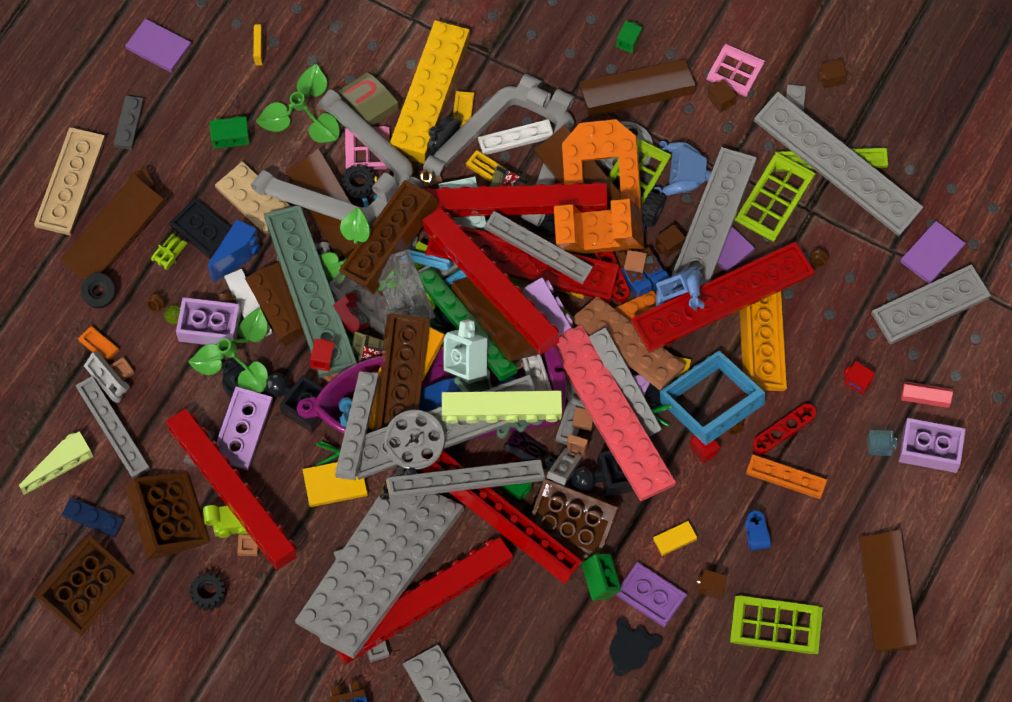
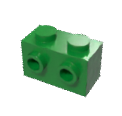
(229, 132)
(601, 577)

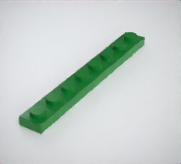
(456, 312)

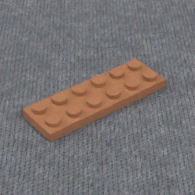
(656, 367)

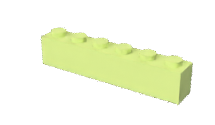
(501, 406)

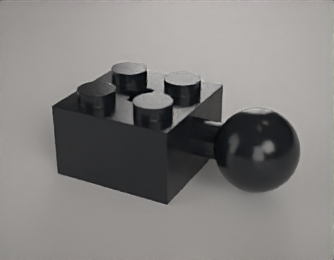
(278, 386)
(608, 473)

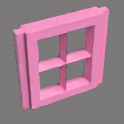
(742, 57)
(350, 149)

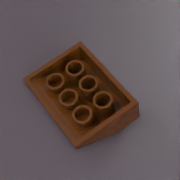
(276, 302)
(166, 514)
(574, 517)
(82, 585)

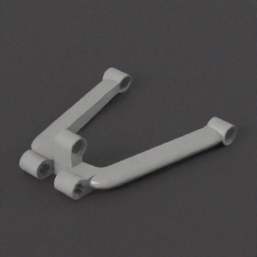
(527, 95)
(384, 187)

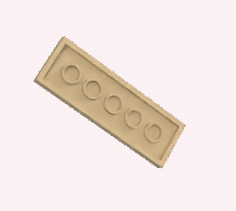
(70, 181)

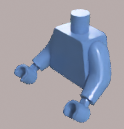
(687, 169)
(680, 283)

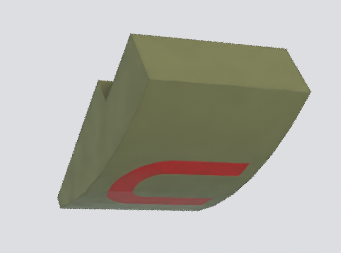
(369, 99)

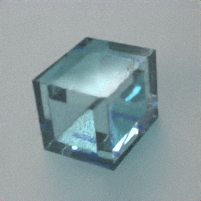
(881, 442)

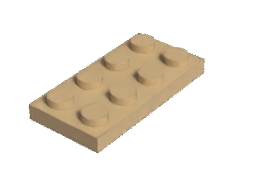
(238, 190)

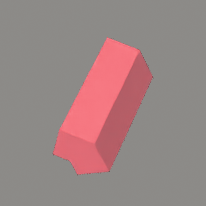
(926, 394)

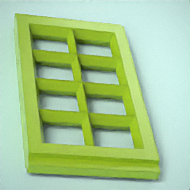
(654, 152)
(757, 226)
(814, 627)

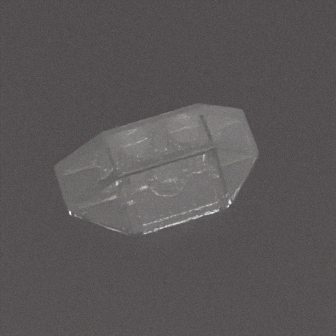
(404, 288)

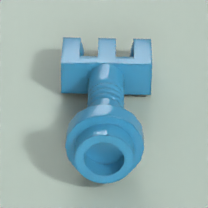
(345, 406)

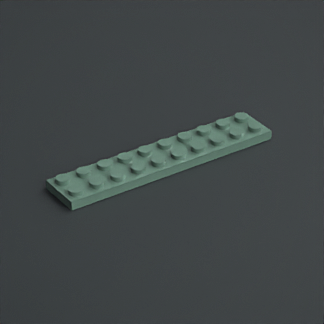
(308, 285)

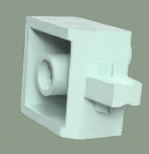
(465, 352)

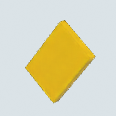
(325, 488)

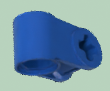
(757, 535)

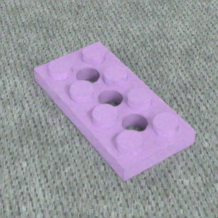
(255, 423)

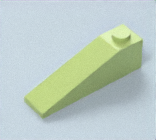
(65, 456)

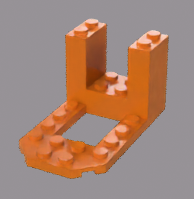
(607, 229)

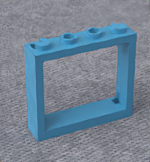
(728, 419)

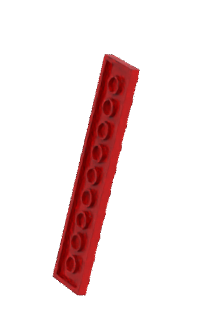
(528, 268)
(723, 297)

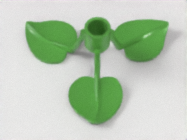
(313, 83)
(353, 227)
(208, 358)

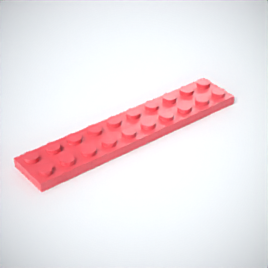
(613, 415)

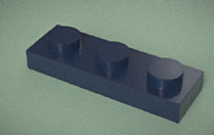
(92, 518)

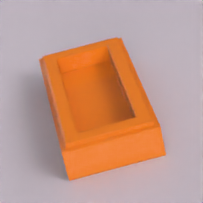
(97, 342)

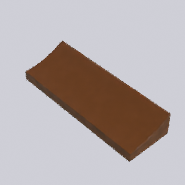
(637, 87)
(552, 157)
(315, 175)
(113, 229)
(389, 234)
(499, 329)
(400, 367)
(888, 592)

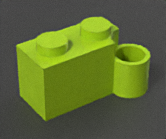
(223, 521)

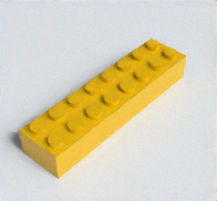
(430, 89)

